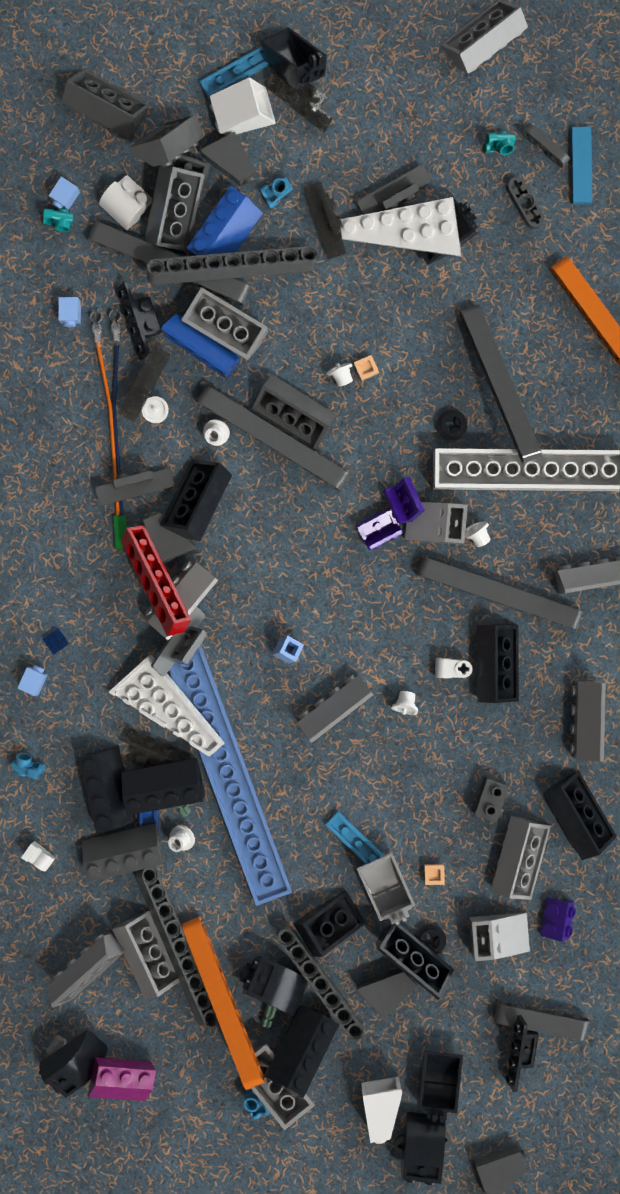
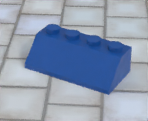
(226, 225)
(201, 346)

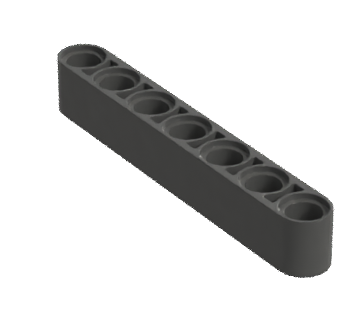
(322, 991)

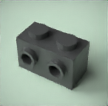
(491, 799)

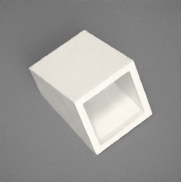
(242, 107)
(381, 1107)

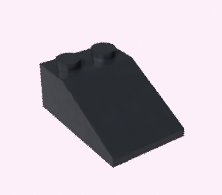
(329, 924)

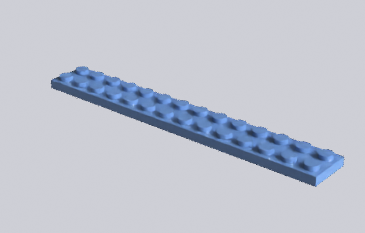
(234, 786)

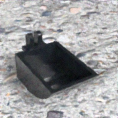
(294, 58)
(466, 230)
(273, 984)
(72, 1064)
(439, 1084)
(423, 1149)

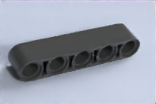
(542, 1021)

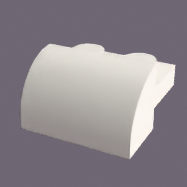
(125, 202)

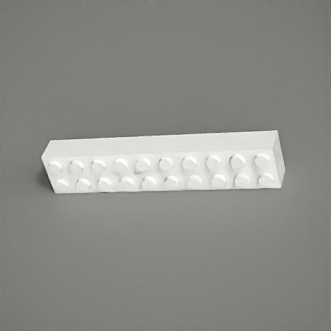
(504, 470)

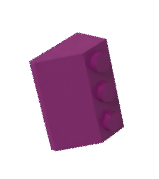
(121, 1079)

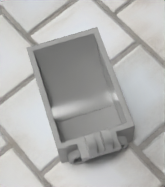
(387, 889)

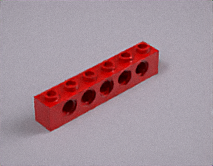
(155, 580)

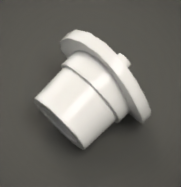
(341, 374)
(155, 410)
(216, 432)
(478, 533)
(405, 703)
(181, 838)

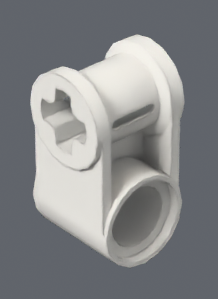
(449, 668)

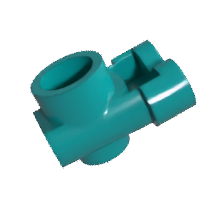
(502, 141)
(61, 219)

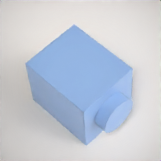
(64, 194)
(69, 311)
(287, 649)
(33, 680)

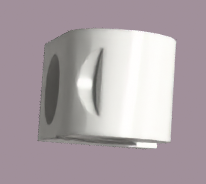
(38, 856)

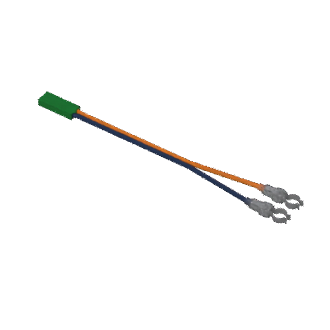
(120, 522)

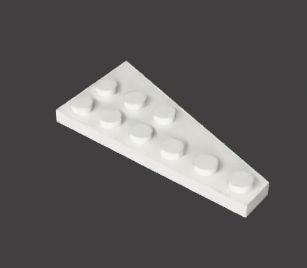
(415, 227)
(166, 705)

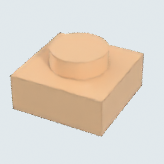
(366, 368)
(434, 874)

